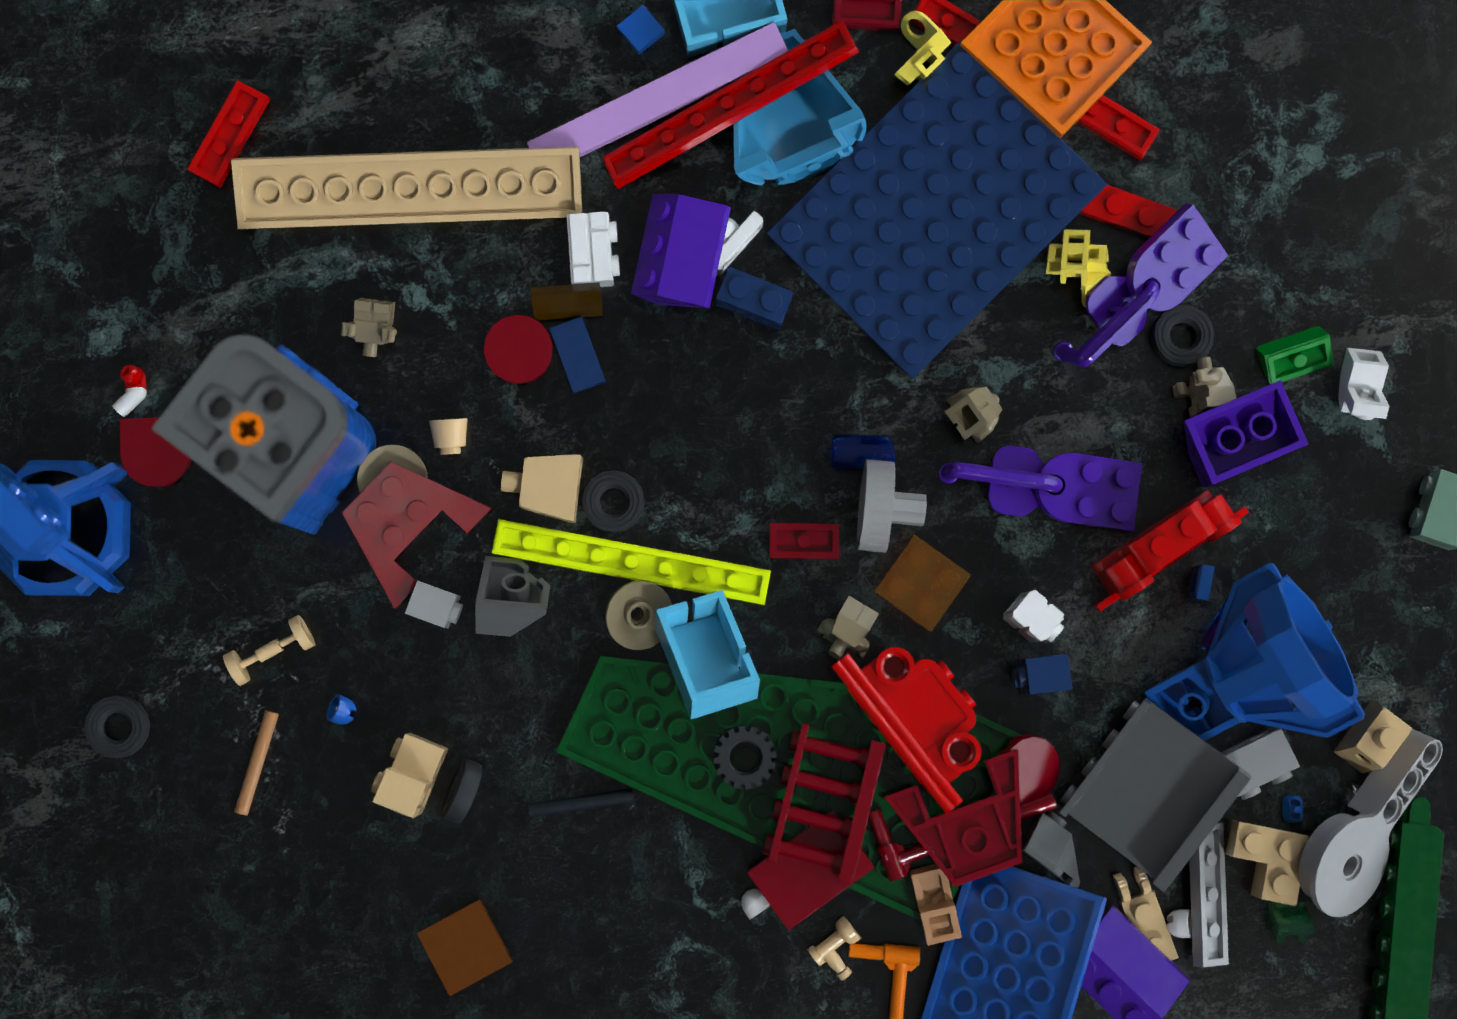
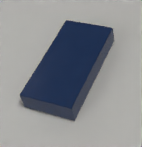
(577, 355)

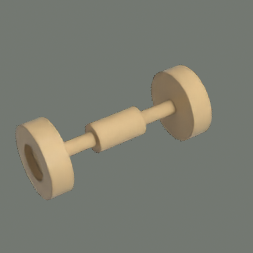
(237, 667)

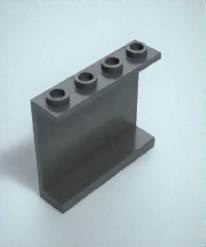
(1155, 792)

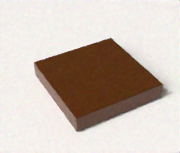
(465, 947)

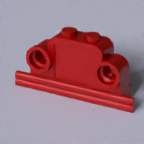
(1163, 543)
(918, 716)

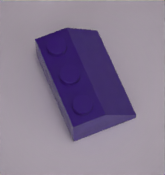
(680, 251)
(1242, 434)
(1130, 972)

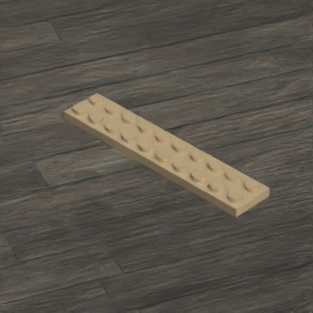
(407, 187)

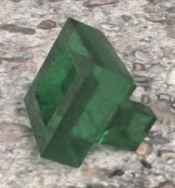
(1290, 921)

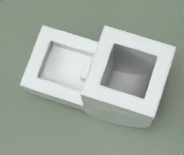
(1362, 384)

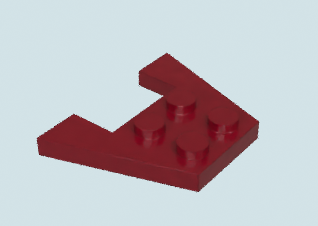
(394, 512)
(973, 837)

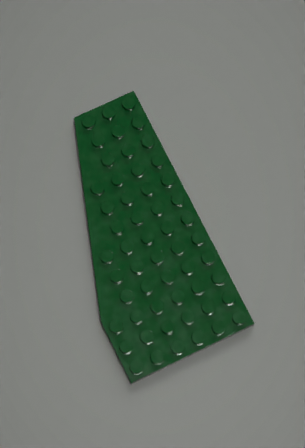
(642, 735)

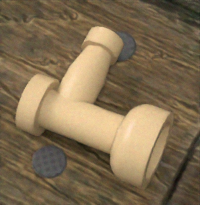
(826, 950)

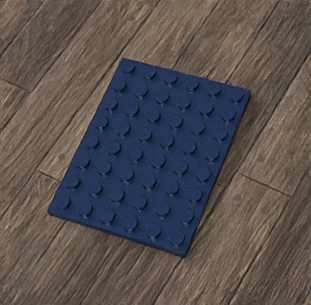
(936, 210)

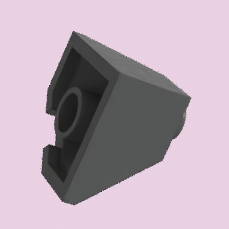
(509, 597)
(1051, 846)

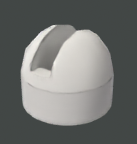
(753, 903)
(1180, 923)

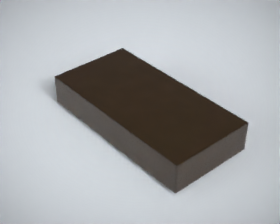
(566, 301)

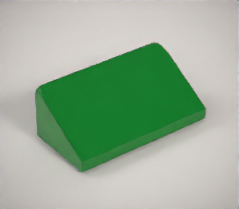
(1296, 355)

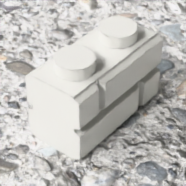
(591, 248)
(1034, 617)

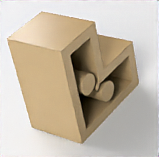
(412, 776)
(1276, 858)

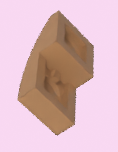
(935, 904)

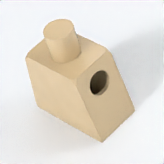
(547, 485)
(1373, 737)

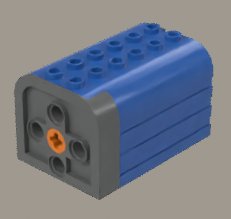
(270, 430)

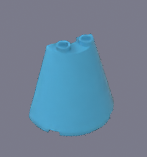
(799, 131)

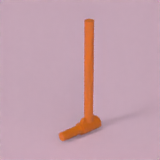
(897, 958)

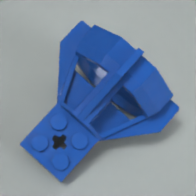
(38, 526)
(1258, 679)

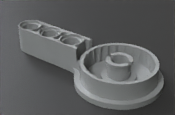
(1349, 852)

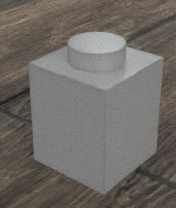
(434, 605)

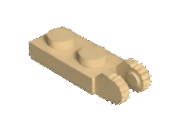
(1145, 912)

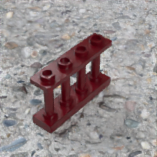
(858, 793)

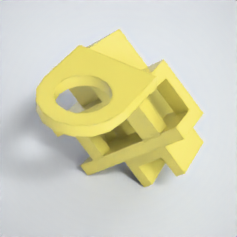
(928, 46)
(1093, 260)

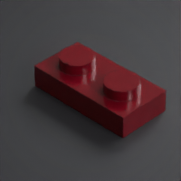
(803, 541)

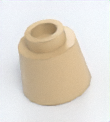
(449, 435)

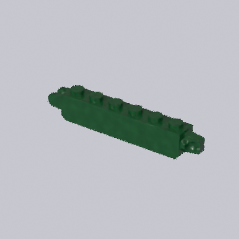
(1408, 916)

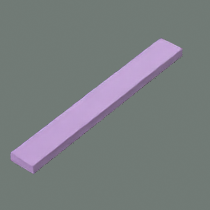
(667, 93)

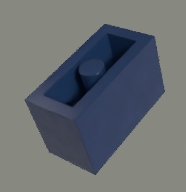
(754, 298)
(1042, 674)

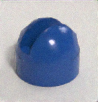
(340, 709)

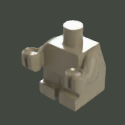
(371, 324)
(1207, 388)
(974, 412)
(849, 629)

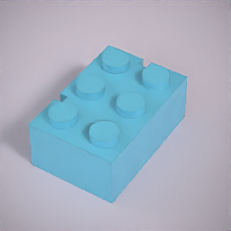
(725, 21)
(707, 655)

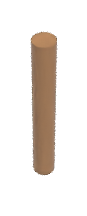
(256, 762)

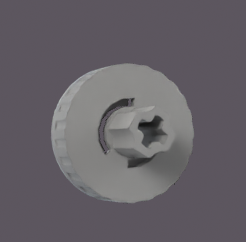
(883, 506)

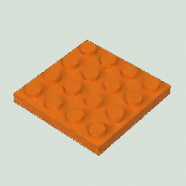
(1056, 54)

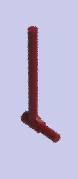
(897, 859)

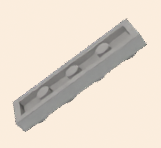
(1209, 901)

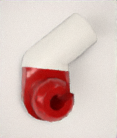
(134, 389)

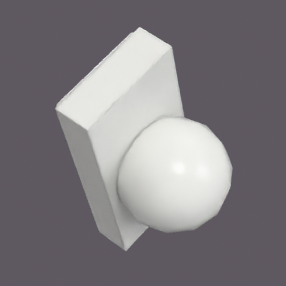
(738, 238)

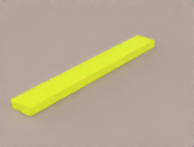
(630, 561)

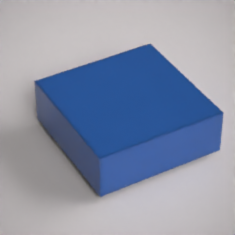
(640, 29)
(1201, 583)

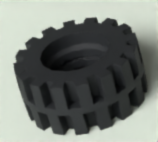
(749, 779)

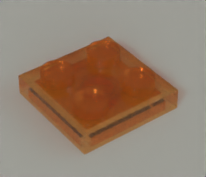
(922, 583)

